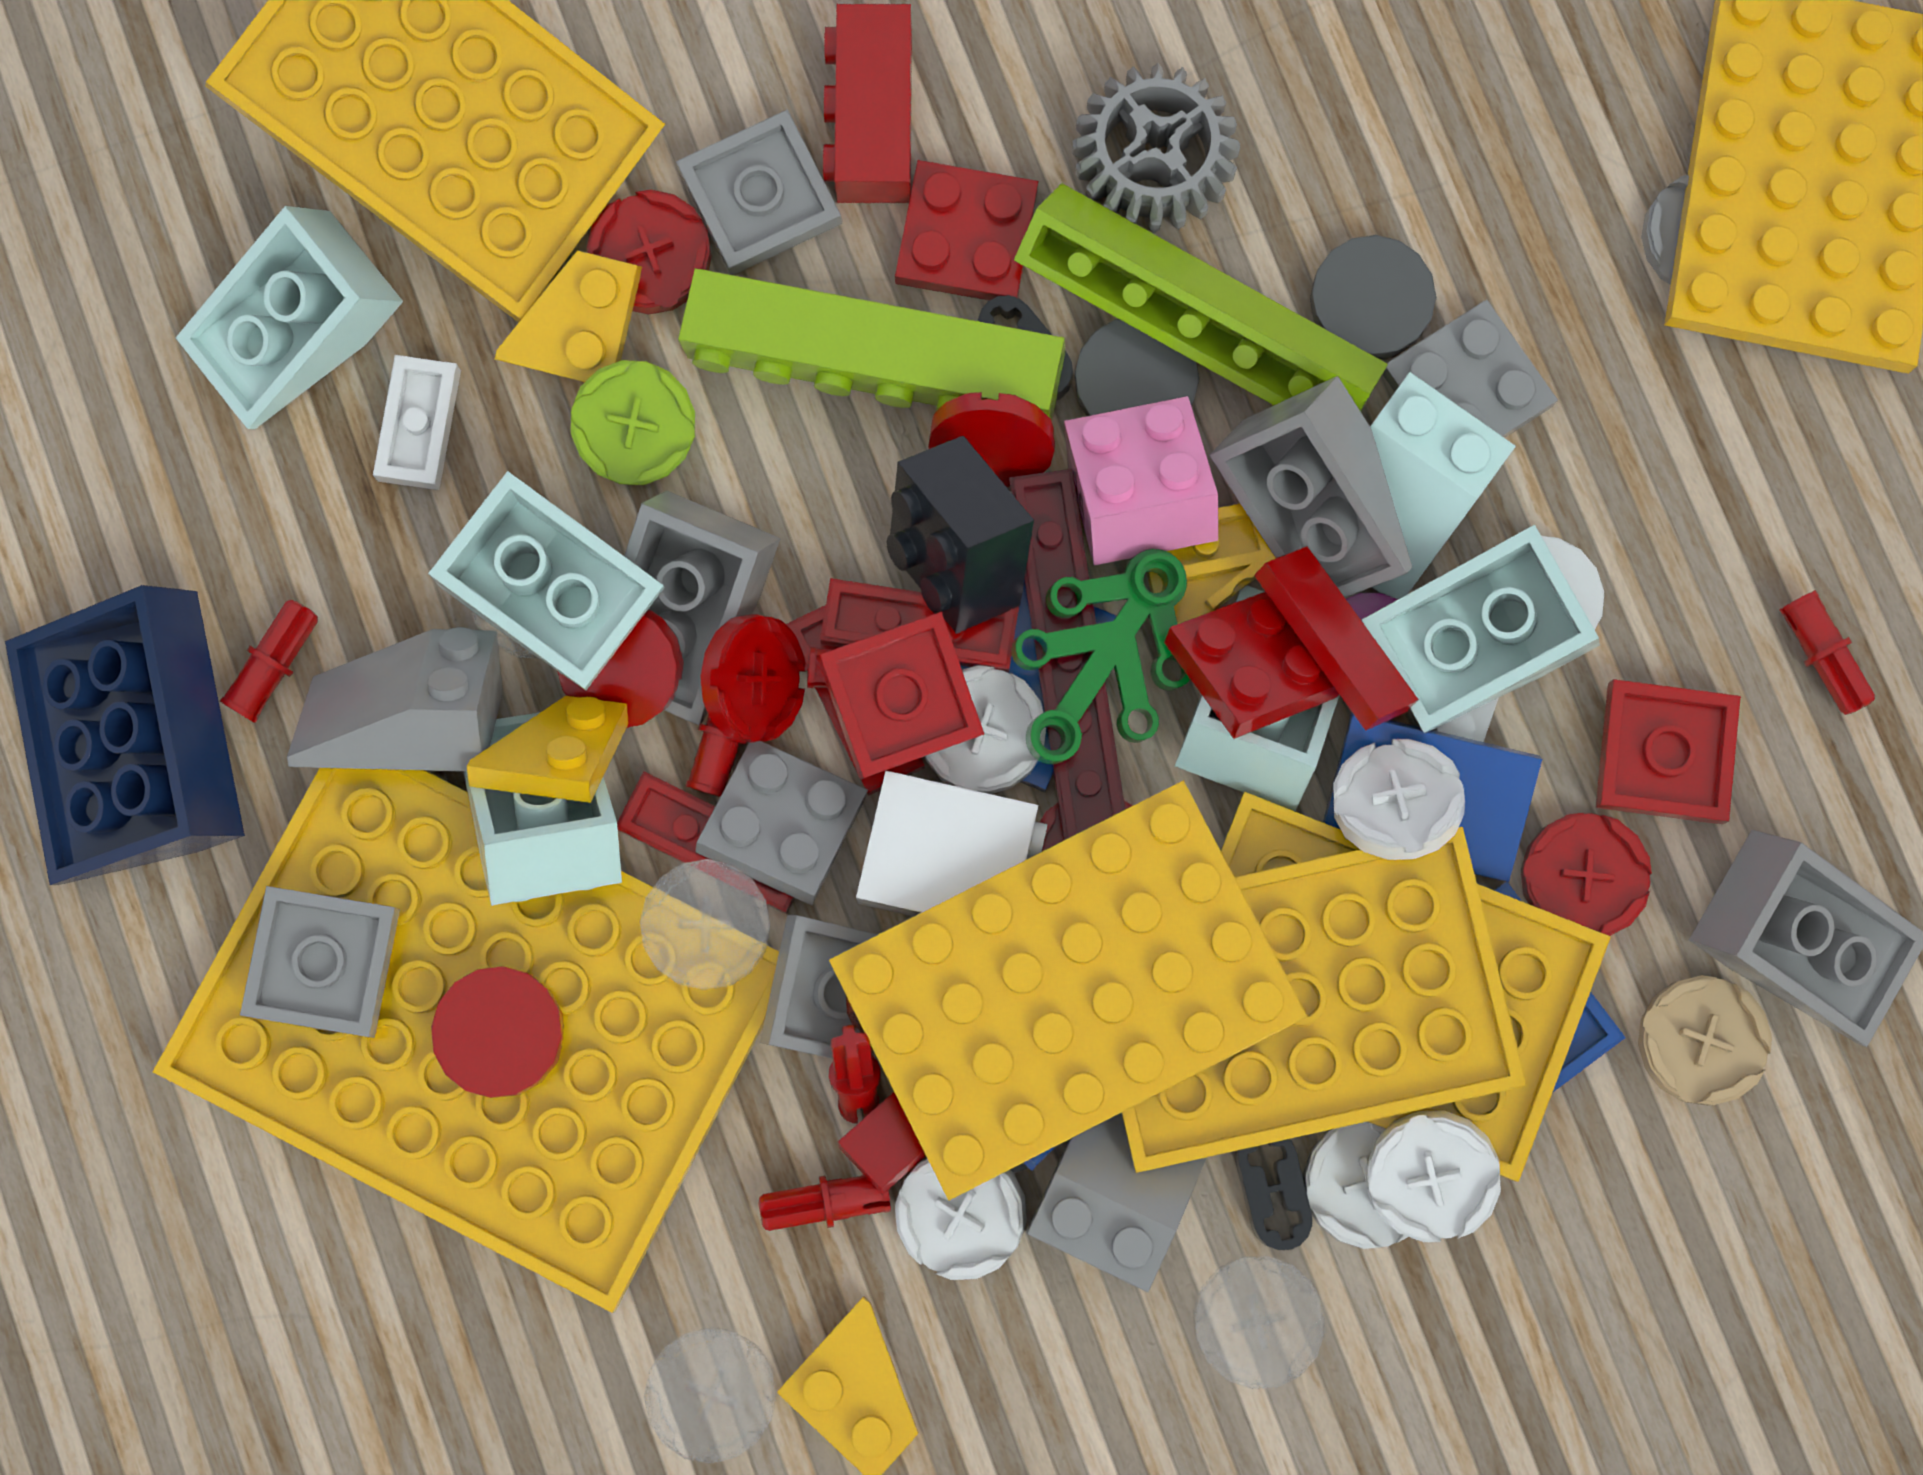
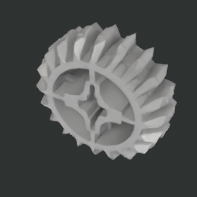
(1191, 117)

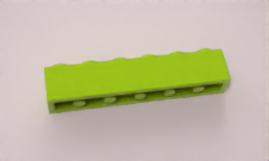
(1188, 303)
(862, 345)

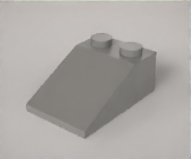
(1318, 482)
(709, 574)
(404, 706)
(1809, 935)
(1108, 1211)

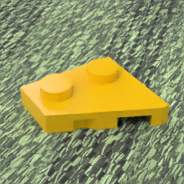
(577, 319)
(1219, 567)
(555, 752)
(854, 1393)

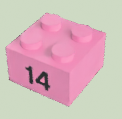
(1142, 480)

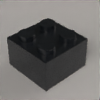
(959, 534)

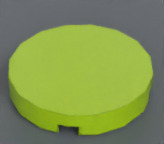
(633, 422)

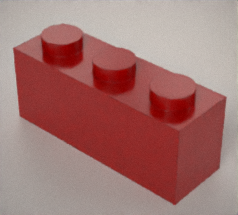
(869, 103)

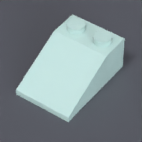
(287, 314)
(1434, 467)
(545, 581)
(1483, 629)
(1266, 762)
(542, 843)

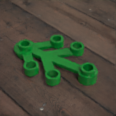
(1111, 645)

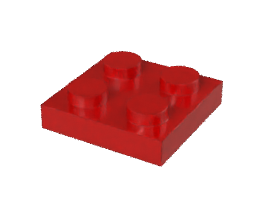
(965, 231)
(1249, 664)
(900, 695)
(1668, 751)

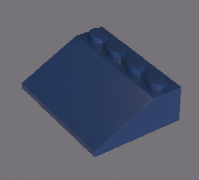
(124, 734)

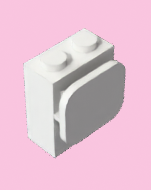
(940, 842)

